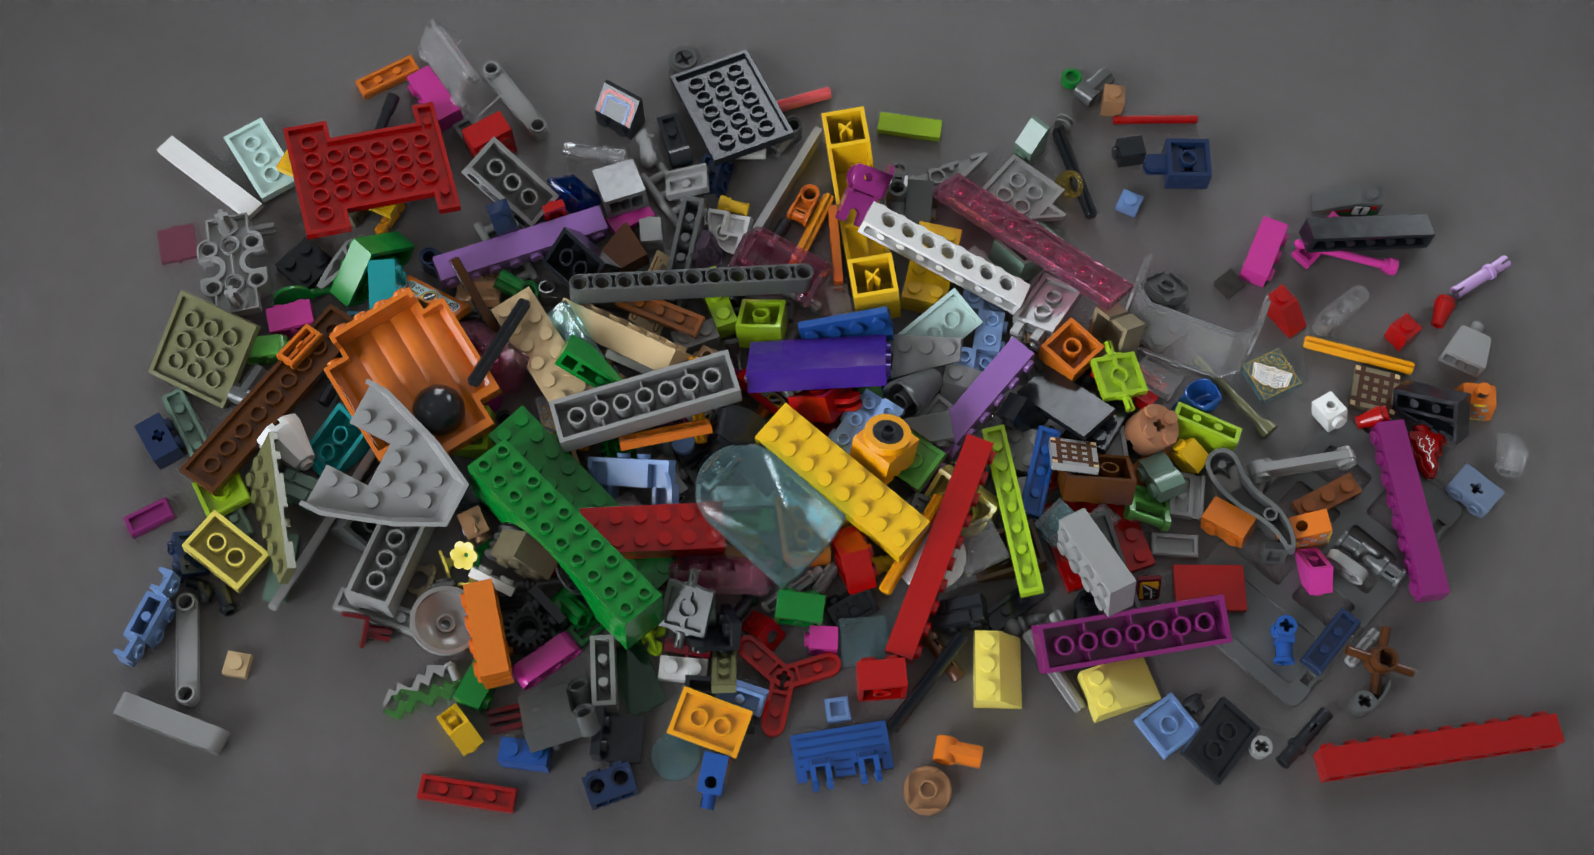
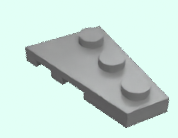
(920, 353)

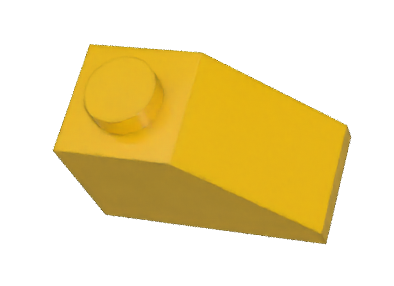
(460, 729)

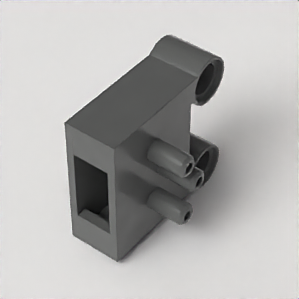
(550, 718)

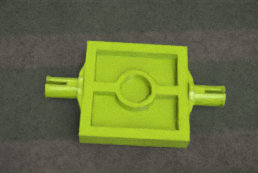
(1118, 376)

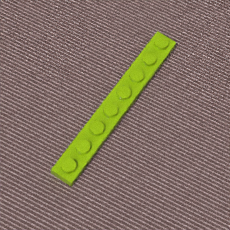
(1013, 514)

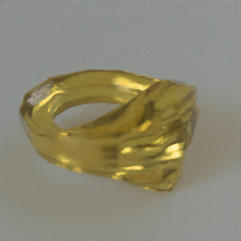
(1063, 181)

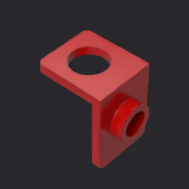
(760, 627)

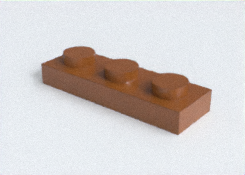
(1328, 496)

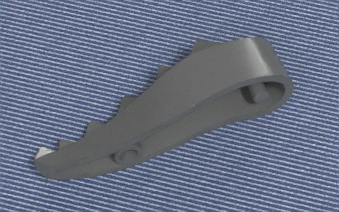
(1233, 482)

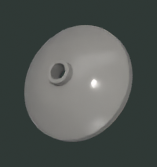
(433, 609)

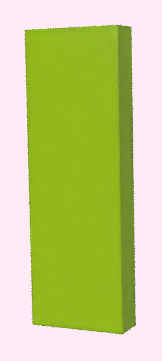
(909, 126)

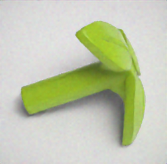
(654, 647)

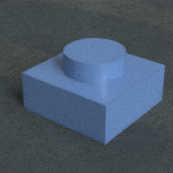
(1129, 203)

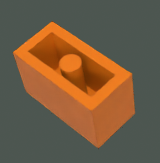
(1228, 522)

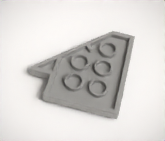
(1026, 191)

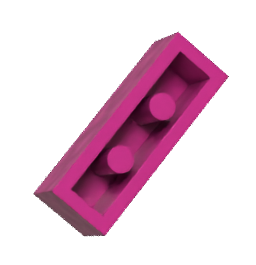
(428, 88)
(1264, 252)

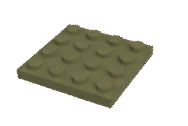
(203, 349)

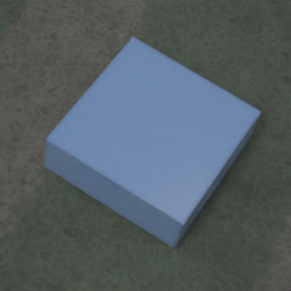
(837, 709)

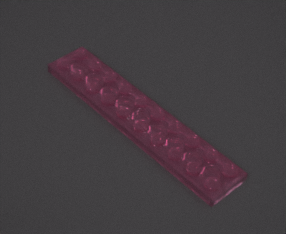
(1033, 241)

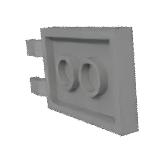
(1044, 310)

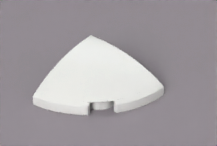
(728, 228)

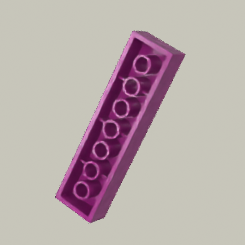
(1131, 634)

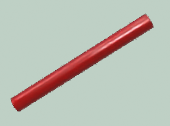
(1156, 119)

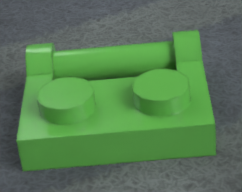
(1143, 501)

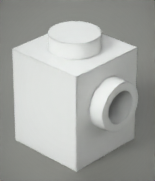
(1329, 412)

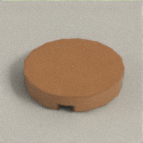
(927, 790)

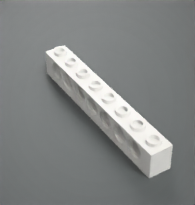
(932, 258)

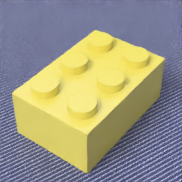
(226, 551)

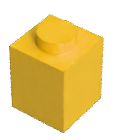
(1189, 455)

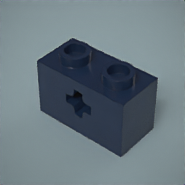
(152, 432)

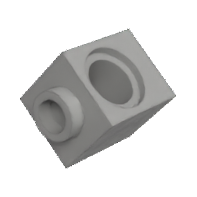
(651, 233)

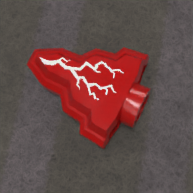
(1426, 449)

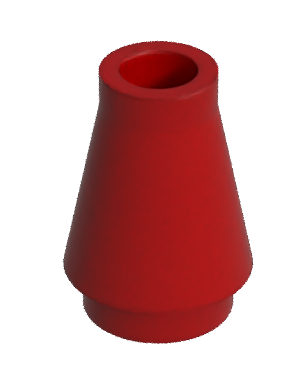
(1442, 310)
(1371, 417)

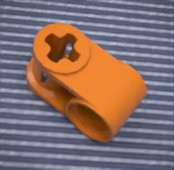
(803, 208)

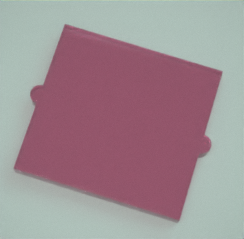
(177, 244)

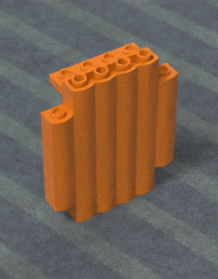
(405, 352)

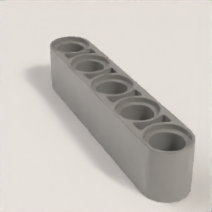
(171, 723)

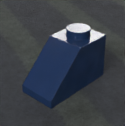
(501, 217)

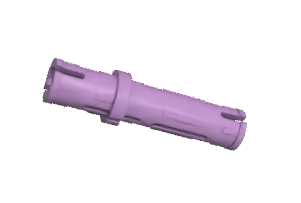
(1487, 272)

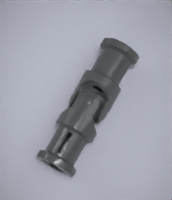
(1374, 560)

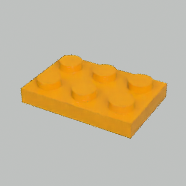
(710, 722)

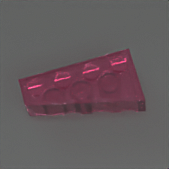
(511, 363)
(723, 574)

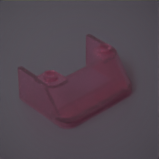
(767, 248)

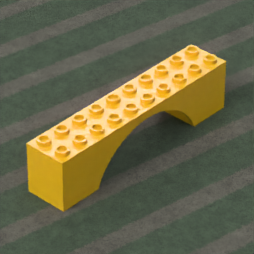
(868, 262)

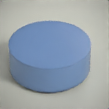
(683, 446)

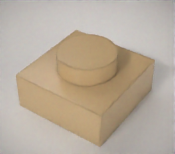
(237, 665)

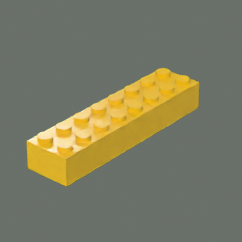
(844, 482)

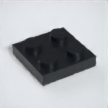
(304, 264)

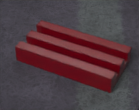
(502, 710)

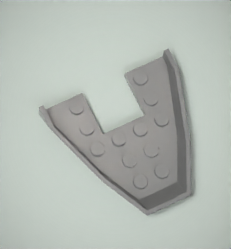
(413, 481)

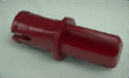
(669, 647)

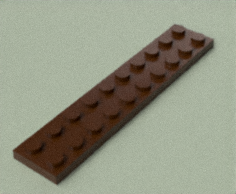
(269, 400)

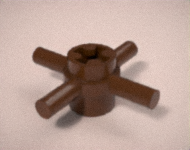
(1381, 654)

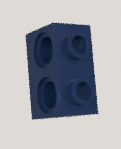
(612, 792)

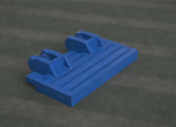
(841, 750)

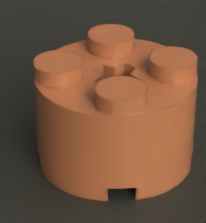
(1152, 429)

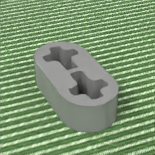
(1347, 567)

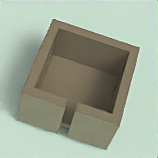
(1117, 326)
(523, 555)

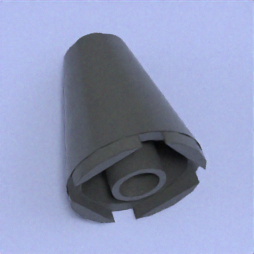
(914, 391)

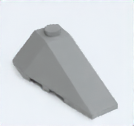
(958, 379)

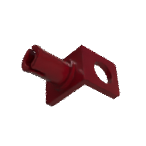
(369, 631)

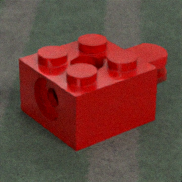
(825, 404)

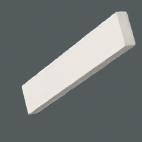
(209, 177)

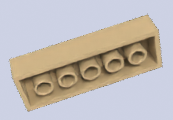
(628, 338)
(542, 343)

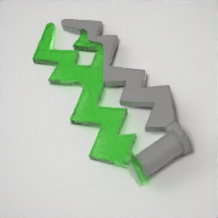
(414, 692)

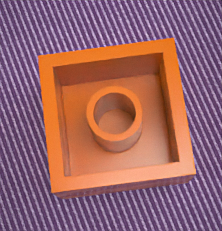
(1070, 350)

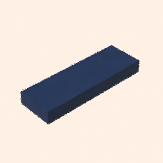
(1330, 641)

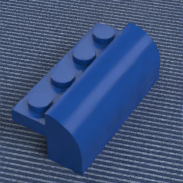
(859, 323)

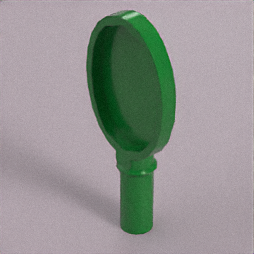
(293, 293)

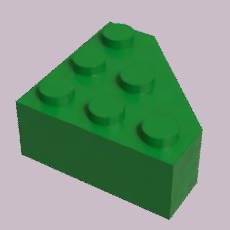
(352, 279)

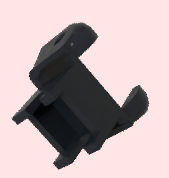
(733, 426)

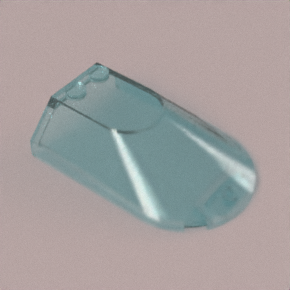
(766, 510)

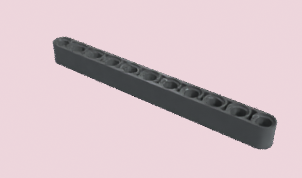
(677, 283)

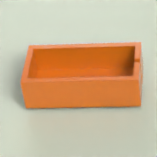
(487, 634)

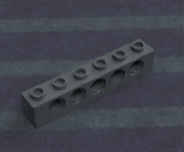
(688, 230)

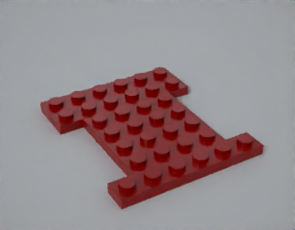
(368, 170)

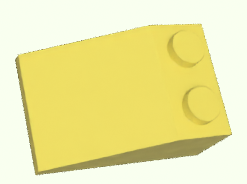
(1117, 688)

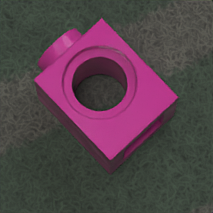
(821, 639)

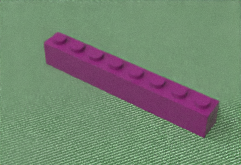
(1409, 511)

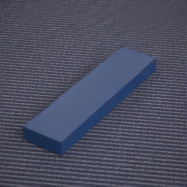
(1038, 473)

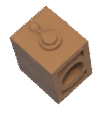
(475, 525)

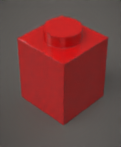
(1402, 332)

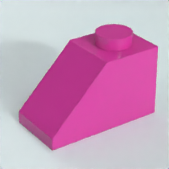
(1314, 571)

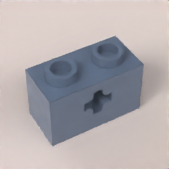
(1485, 491)

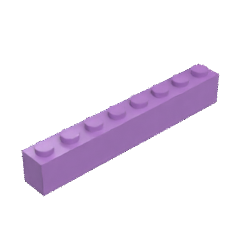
(518, 246)
(984, 394)

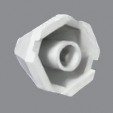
(291, 442)

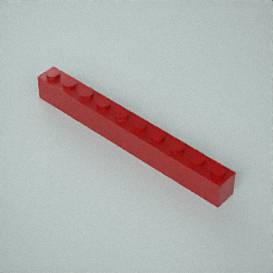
(940, 548)
(1438, 747)

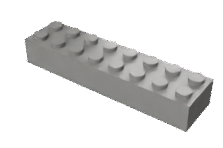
(645, 401)

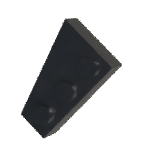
(1436, 407)

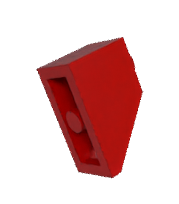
(1286, 311)

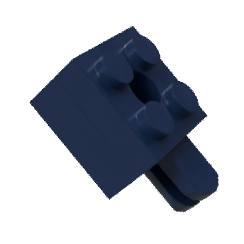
(1181, 154)

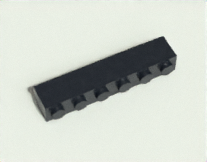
(1366, 233)

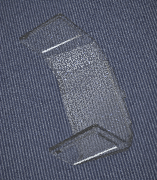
(1188, 339)

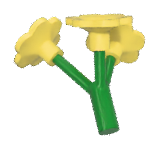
(464, 557)

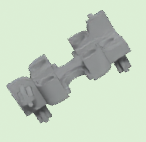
(233, 266)

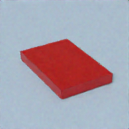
(1209, 580)

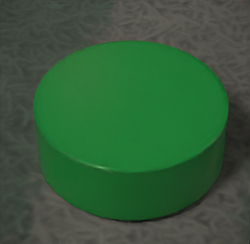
(1071, 78)

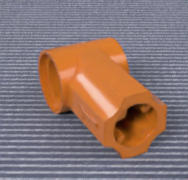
(950, 751)

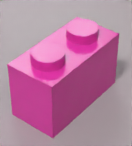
(290, 317)

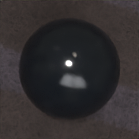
(439, 409)

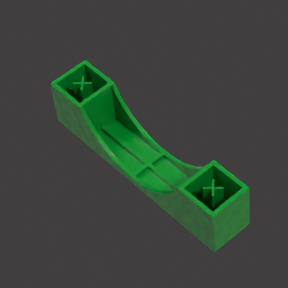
(608, 582)

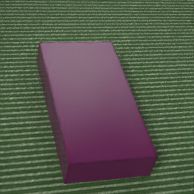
(149, 518)

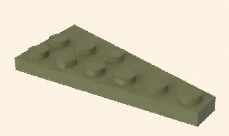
(270, 500)

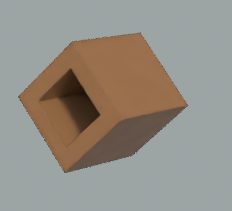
(1112, 100)

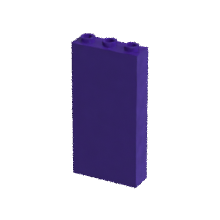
(818, 363)

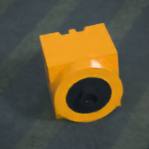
(885, 446)

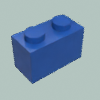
(516, 754)

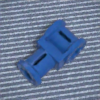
(1283, 640)

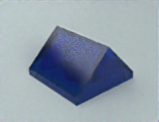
(574, 192)

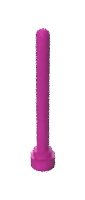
(1388, 265)

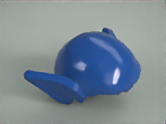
(1201, 395)

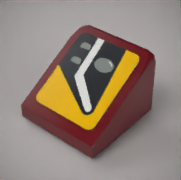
(1148, 587)

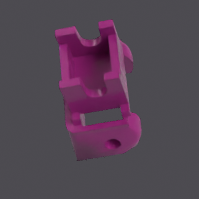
(862, 192)

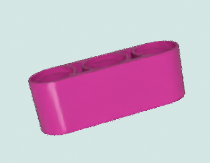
(546, 660)

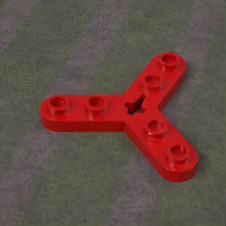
(799, 672)

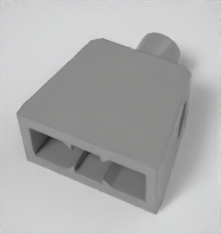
(1468, 349)

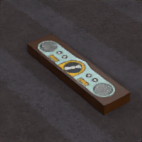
(473, 293)

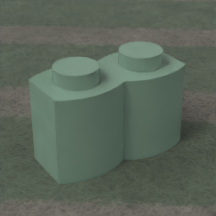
(1160, 476)

